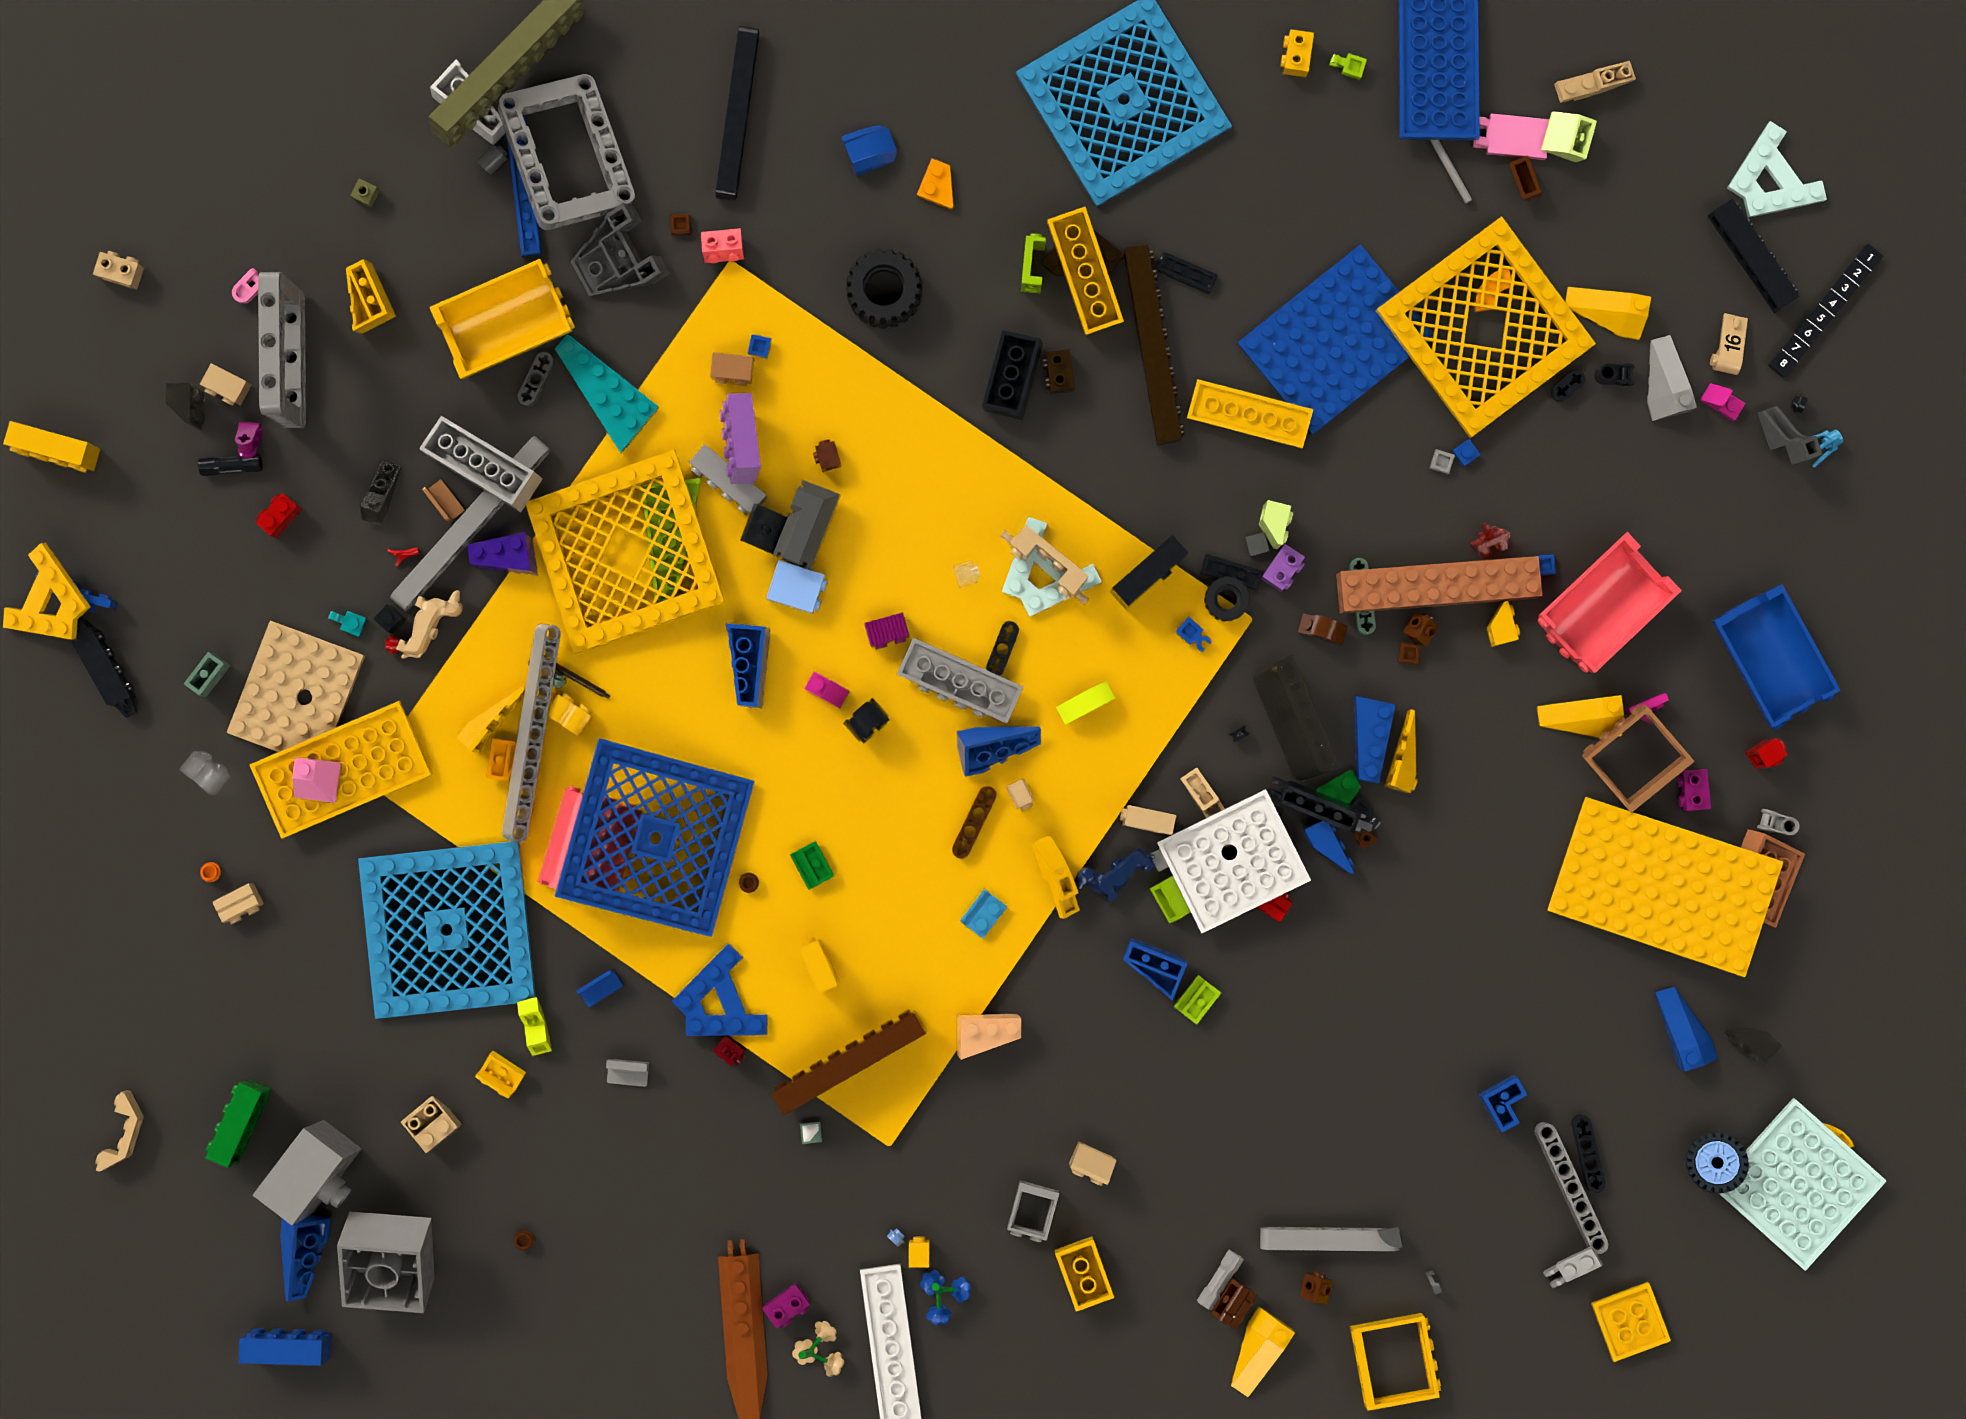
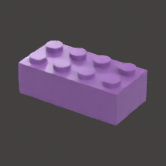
(740, 438)

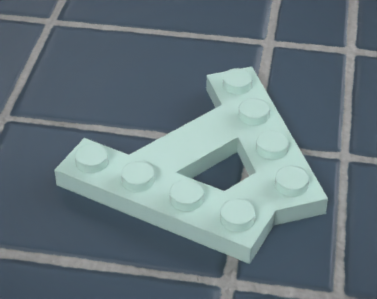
(1791, 192)
(1037, 599)

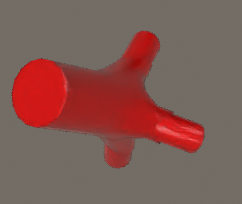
(403, 554)

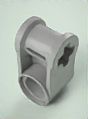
(1774, 823)

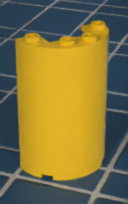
(502, 318)

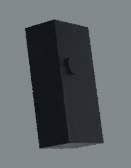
(1012, 374)
(1149, 572)

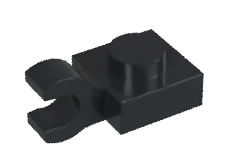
(1361, 804)

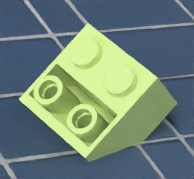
(1568, 136)
(1273, 522)

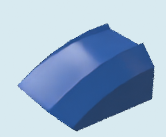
(870, 148)

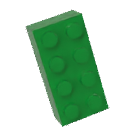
(238, 1123)

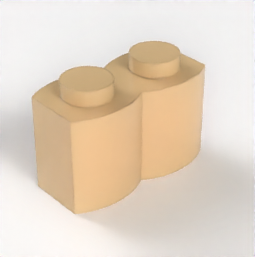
(1020, 794)

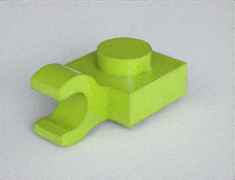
(1352, 65)

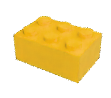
(1084, 1273)

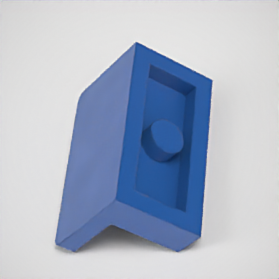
(600, 987)

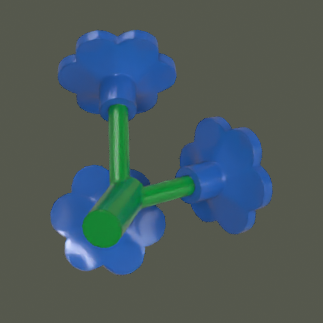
(932, 1283)

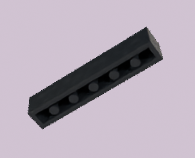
(1753, 255)

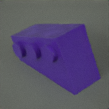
(507, 553)

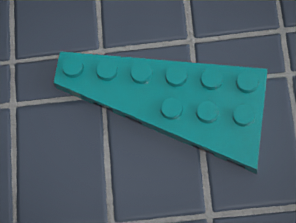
(614, 400)

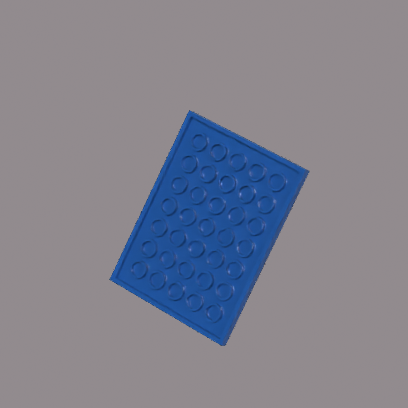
(1330, 340)

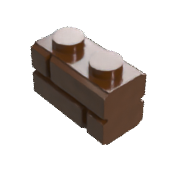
(1234, 1303)

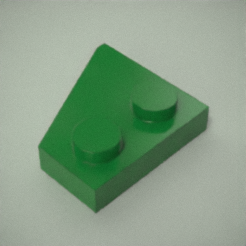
(1342, 787)

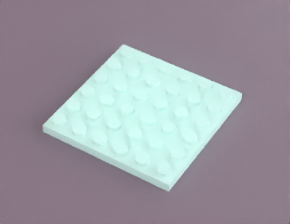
(1802, 1184)

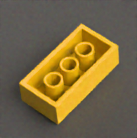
(51, 447)

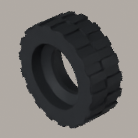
(1231, 584)

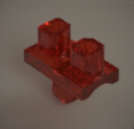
(1489, 537)

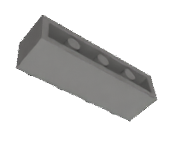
(714, 469)

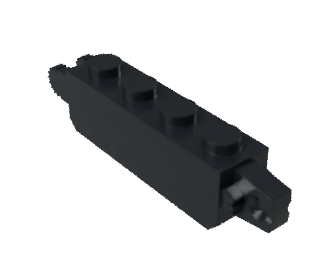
(103, 669)
(1321, 806)

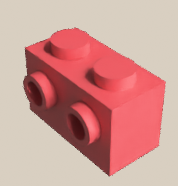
(722, 245)

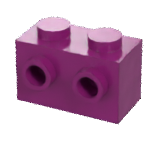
(1693, 790)
(787, 1305)

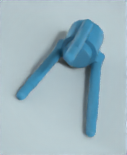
(1829, 441)

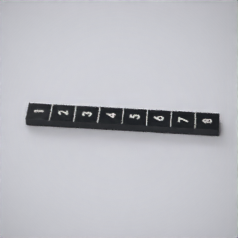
(1825, 310)

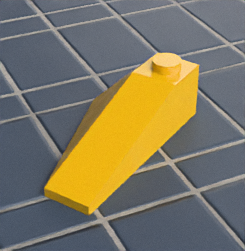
(484, 726)
(1261, 1347)

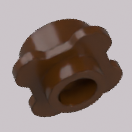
(1362, 842)

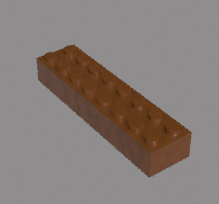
(848, 1062)

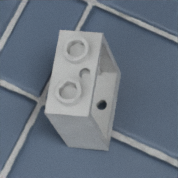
(1018, 1230)

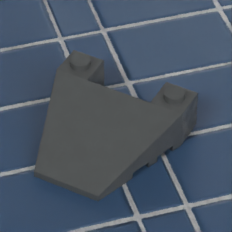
(611, 260)

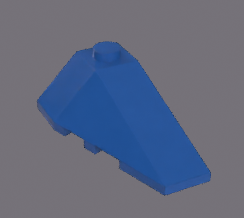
(1686, 1034)
(300, 1252)

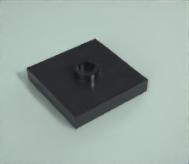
(763, 528)

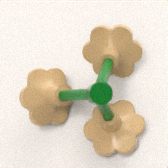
(806, 1351)

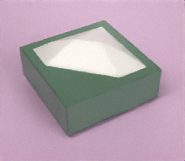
(811, 1132)

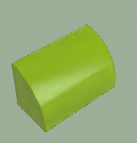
(1170, 899)

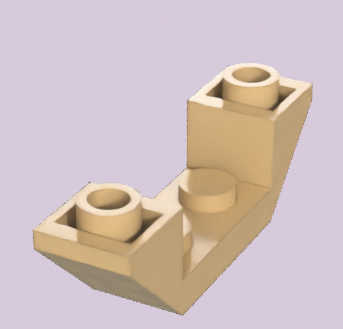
(126, 1105)

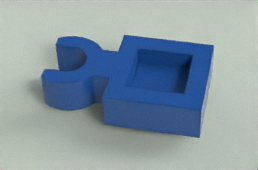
(1190, 632)

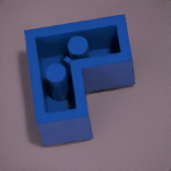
(1498, 1101)

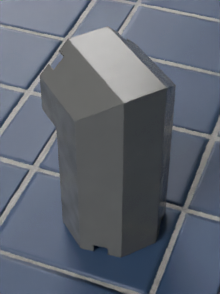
(807, 526)

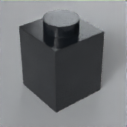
(389, 619)

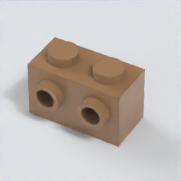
(732, 369)

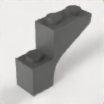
(1781, 433)

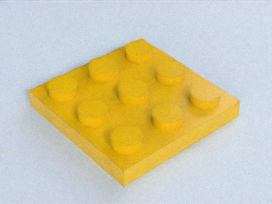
(1630, 1321)

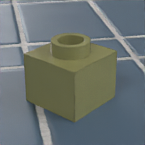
(369, 197)

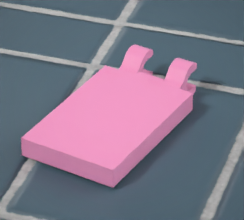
(1513, 136)

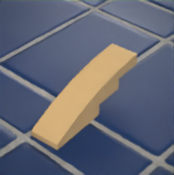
(1202, 794)

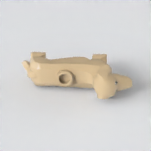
(426, 623)

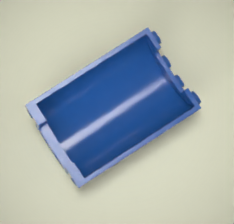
(1775, 656)

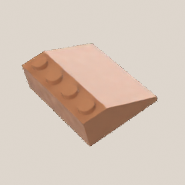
(1792, 860)

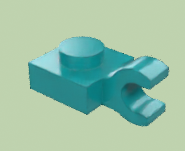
(350, 622)

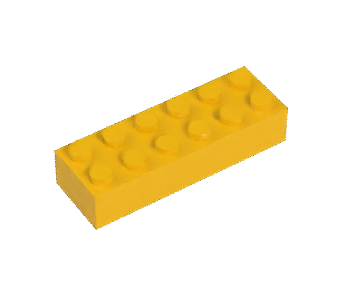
(1085, 270)

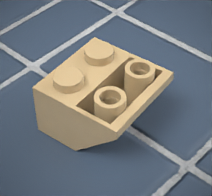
(431, 1123)
(1092, 1163)

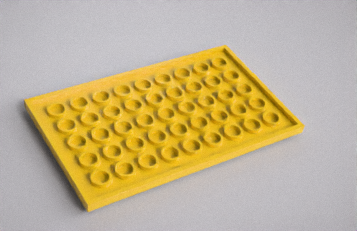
(1665, 886)

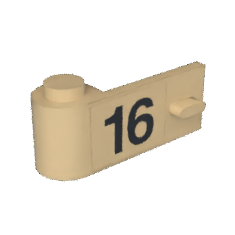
(1731, 347)

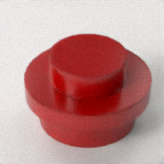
(391, 645)

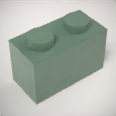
(207, 674)

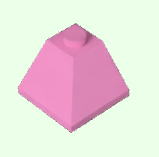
(316, 779)

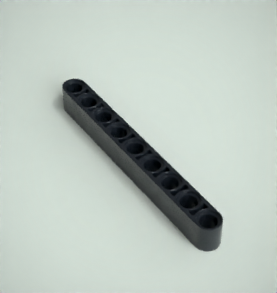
(737, 113)

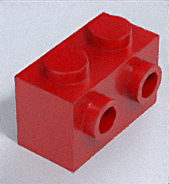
(278, 515)
(1767, 753)

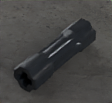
(217, 466)

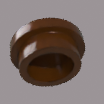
(748, 882)
(524, 1240)

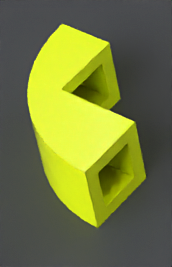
(1085, 702)
(535, 1026)

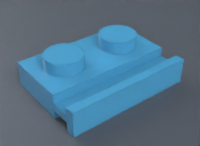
(983, 913)

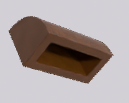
(1525, 179)

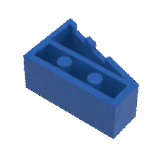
(1156, 965)

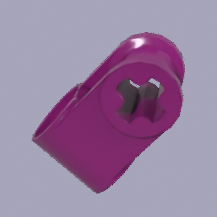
(248, 438)

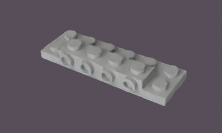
(959, 681)

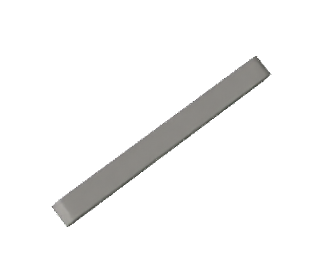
(460, 534)
(535, 741)

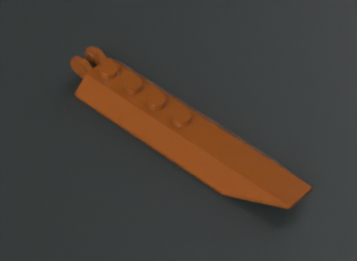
(743, 1330)

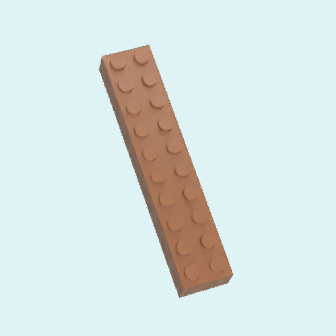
(1439, 584)

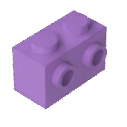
(1283, 567)

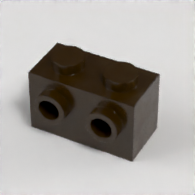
(1059, 371)

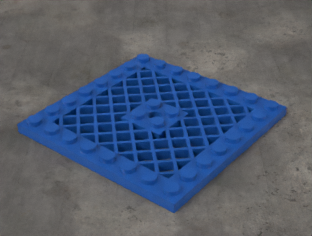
(704, 919)

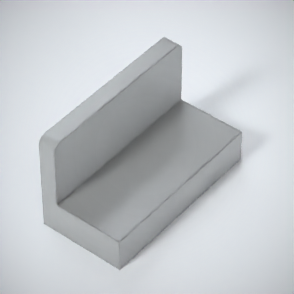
(627, 1072)

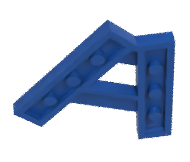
(736, 1020)

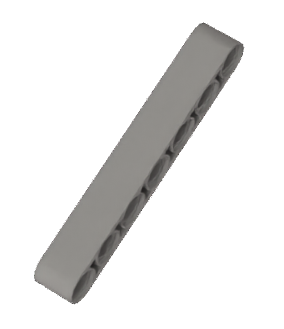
(1564, 1180)
(1323, 1239)

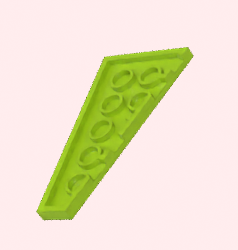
(693, 486)

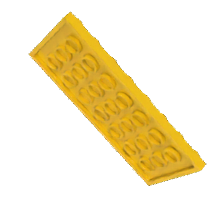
(375, 758)

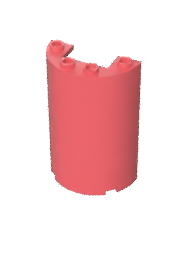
(1606, 605)

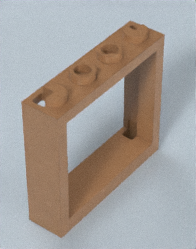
(1657, 782)

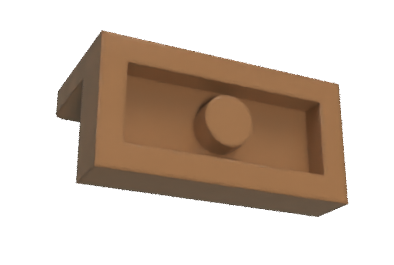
(444, 501)

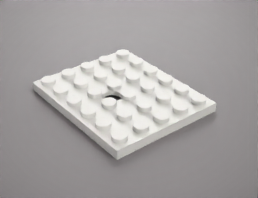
(1227, 888)

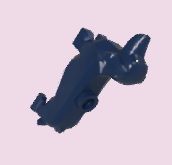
(1116, 876)

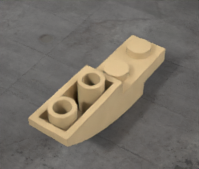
(1595, 82)

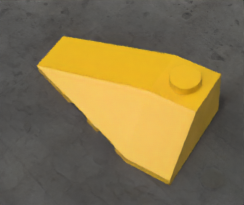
(1615, 311)
(1583, 717)
(1403, 766)

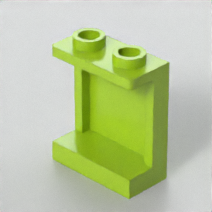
(1031, 283)

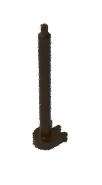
(580, 680)

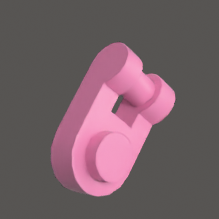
(242, 291)

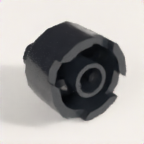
(866, 720)

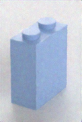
(797, 587)

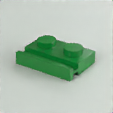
(812, 865)

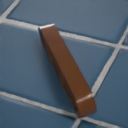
(976, 823)

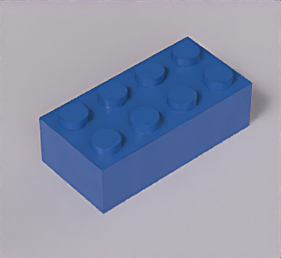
(285, 1347)

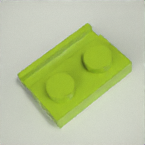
(1197, 999)

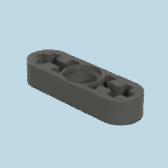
(524, 390)

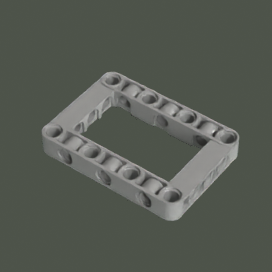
(602, 139)
(275, 361)

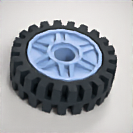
(1734, 1163)

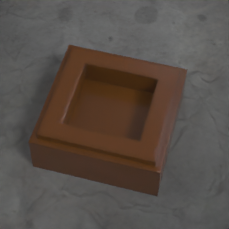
(680, 224)
(1409, 653)

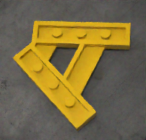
(50, 579)

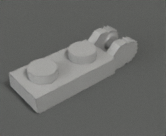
(1574, 1266)

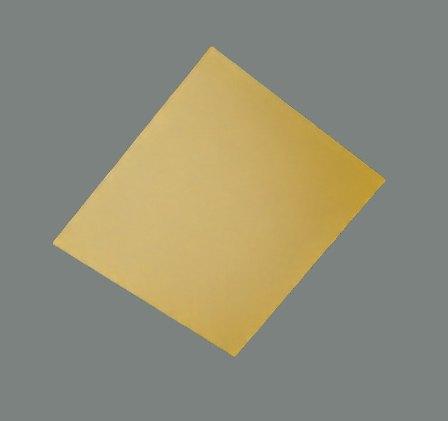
(913, 503)

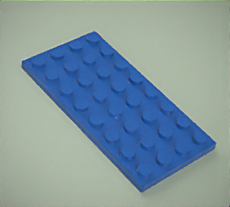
(1438, 69)

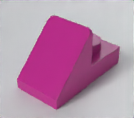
(1722, 401)
(827, 689)
(1655, 703)

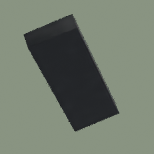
(1186, 272)
(1219, 568)

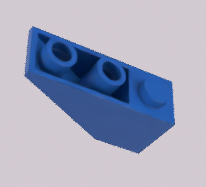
(1323, 840)

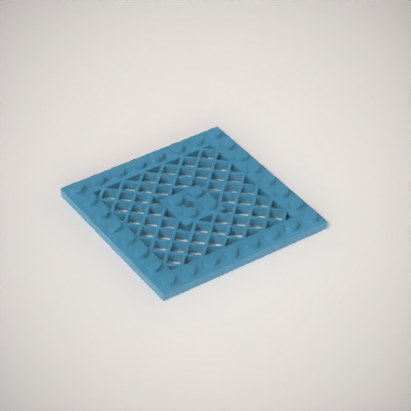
(1176, 56)
(377, 929)

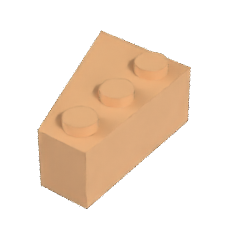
(985, 1032)

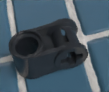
(1618, 374)

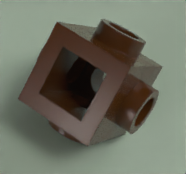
(1421, 628)
(1316, 1287)

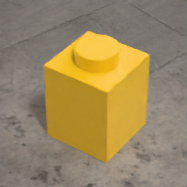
(918, 1252)

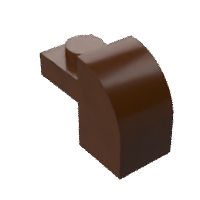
(1323, 628)

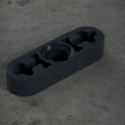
(1002, 665)

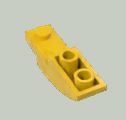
(1057, 873)

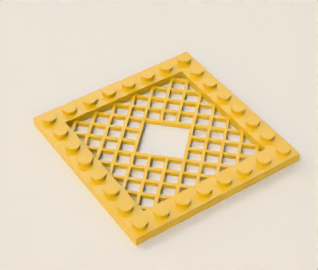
(1544, 294)
(541, 512)

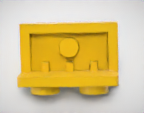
(500, 1075)

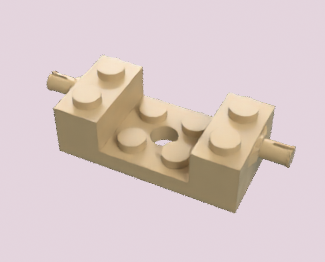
(1028, 541)

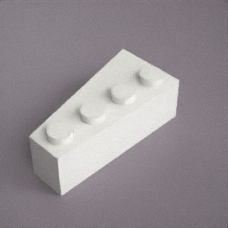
(489, 126)

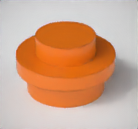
(210, 872)

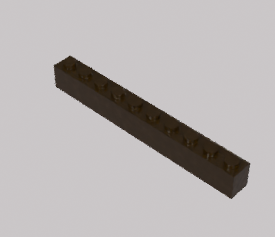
(1152, 344)

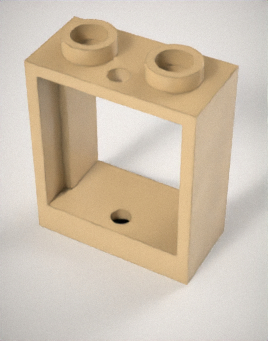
(1148, 819)

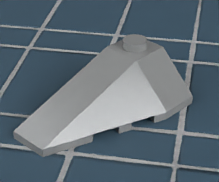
(1668, 384)

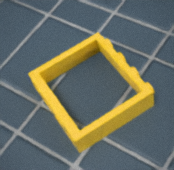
(1430, 1364)

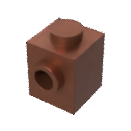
(827, 455)

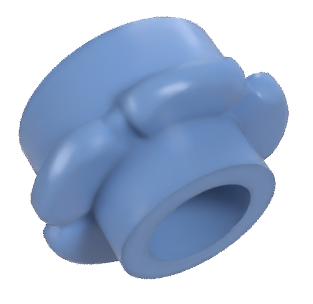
(896, 1237)

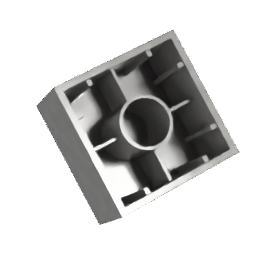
(309, 1173)
(386, 1262)

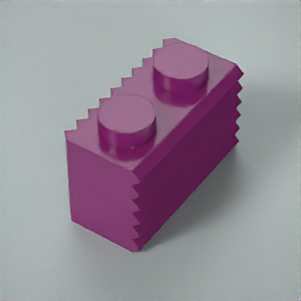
(887, 630)

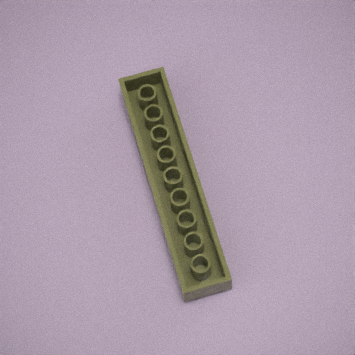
(503, 68)

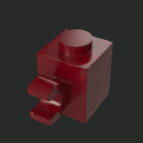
(729, 1051)

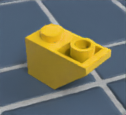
(1502, 627)

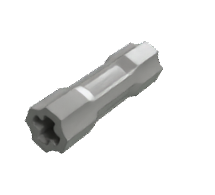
(1228, 1266)

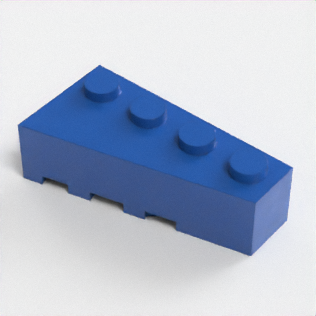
(1371, 736)

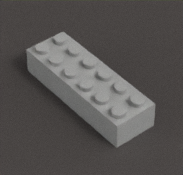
(481, 464)

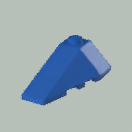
(989, 745)

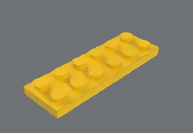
(1250, 413)

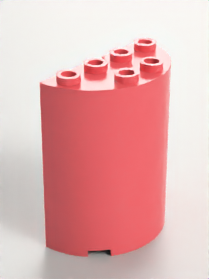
(561, 836)

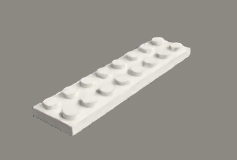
(890, 1342)

